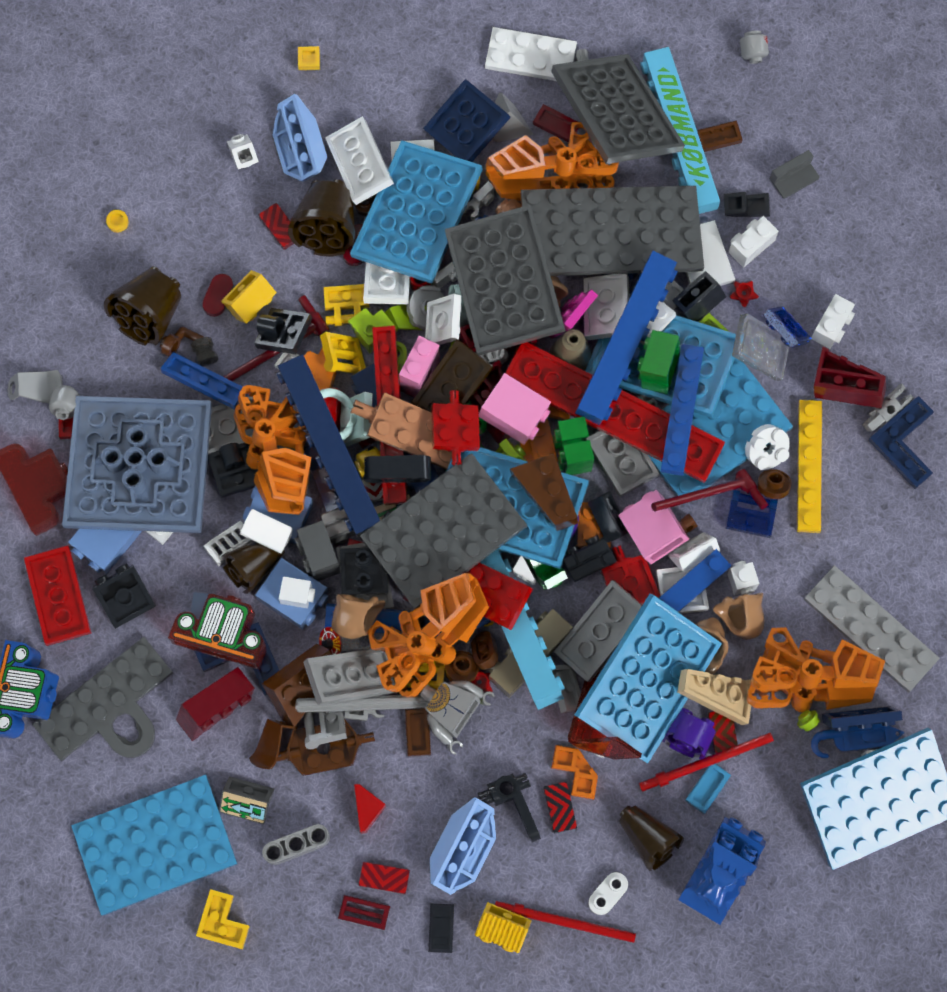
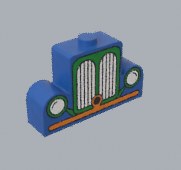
(23, 688)

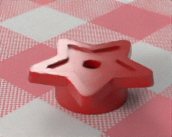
(748, 288)
(484, 677)

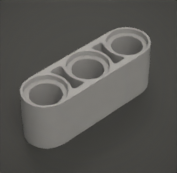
(284, 844)

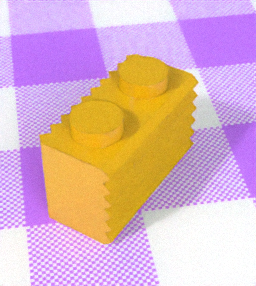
(502, 928)

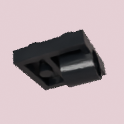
(282, 330)
(231, 469)

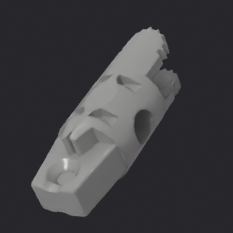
(880, 416)

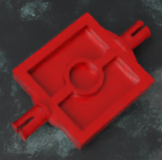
(455, 427)
(632, 575)

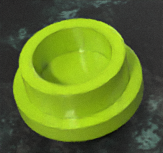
(808, 720)

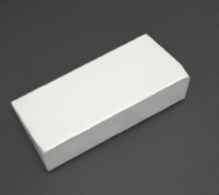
(266, 531)
(693, 551)
(522, 571)

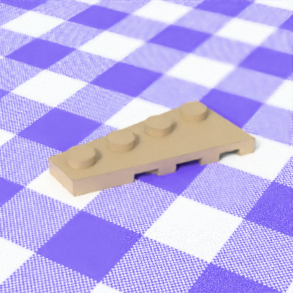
(717, 693)

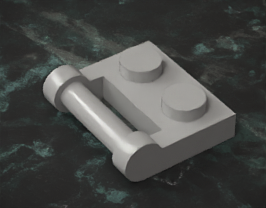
(332, 728)

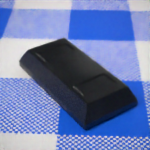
(441, 928)

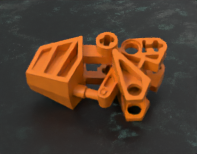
(524, 164)
(281, 472)
(452, 608)
(785, 668)

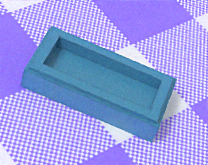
(708, 788)

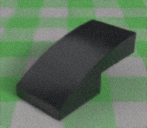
(745, 205)

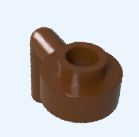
(172, 341)

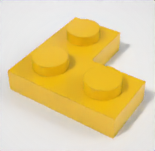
(215, 925)

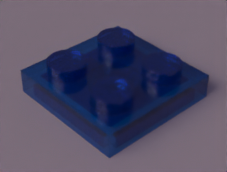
(791, 332)

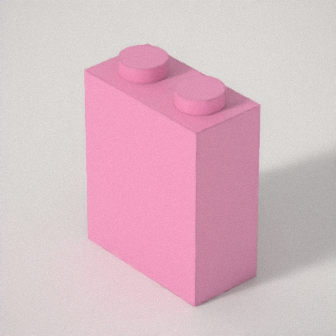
(419, 366)
(515, 409)
(653, 531)

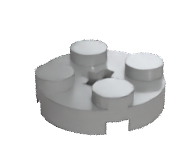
(417, 301)

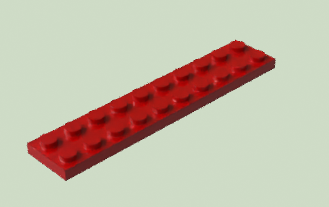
(630, 420)

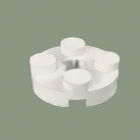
(775, 454)

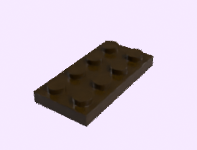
(458, 370)

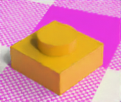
(309, 58)

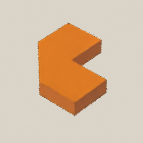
(573, 761)

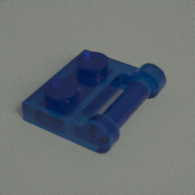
(750, 520)

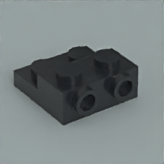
(123, 595)

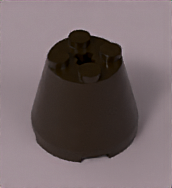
(324, 219)
(144, 306)

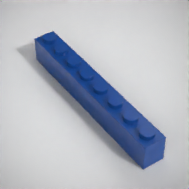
(626, 338)

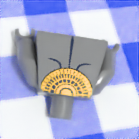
(451, 708)

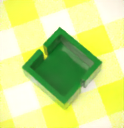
(659, 362)
(574, 452)

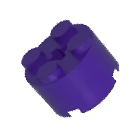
(690, 734)

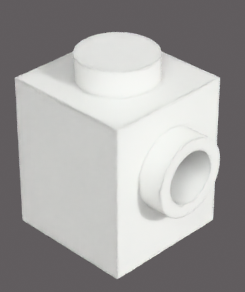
(242, 151)
(743, 578)

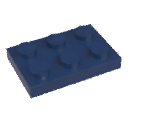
(862, 718)

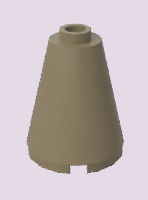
(573, 349)

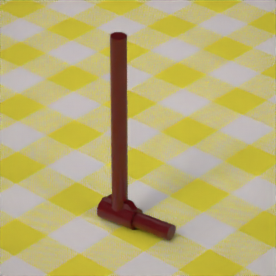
(316, 326)
(742, 481)

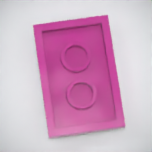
(574, 309)

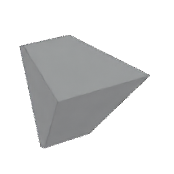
(515, 126)

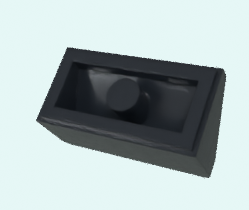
(607, 518)

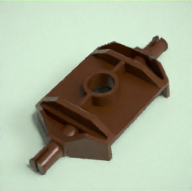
(309, 761)

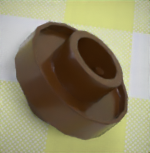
(774, 484)
(462, 668)

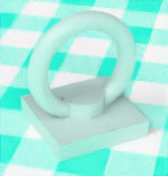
(352, 427)

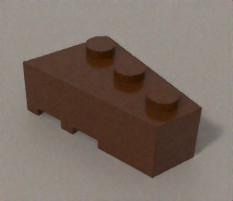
(547, 489)
(291, 684)

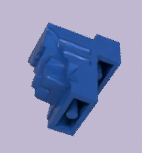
(723, 870)

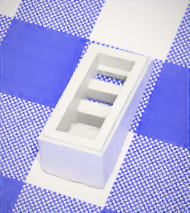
(209, 547)

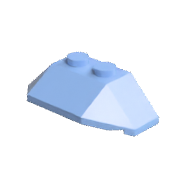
(298, 140)
(463, 847)

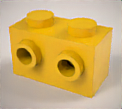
(249, 297)

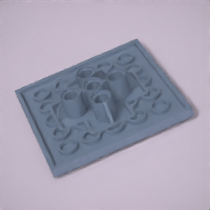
(167, 493)

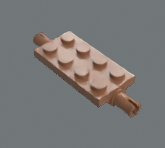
(402, 427)

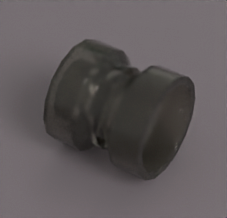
(204, 351)

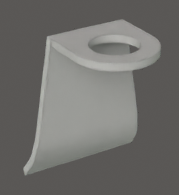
(34, 385)

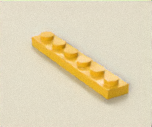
(809, 466)

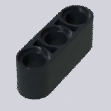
(397, 469)

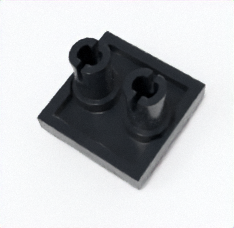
(362, 572)

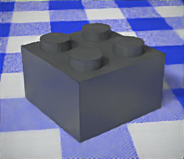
(319, 553)

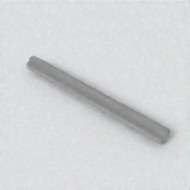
(370, 703)

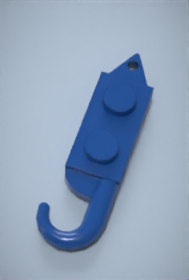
(856, 739)

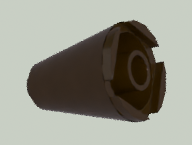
(249, 564)
(649, 836)

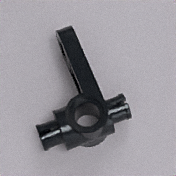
(494, 796)

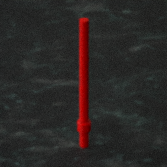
(663, 778)
(568, 922)

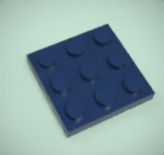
(466, 122)

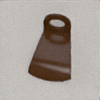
(269, 744)

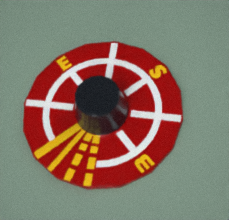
(330, 640)

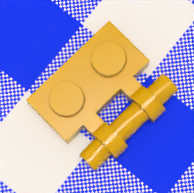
(341, 298)

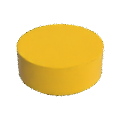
(117, 221)

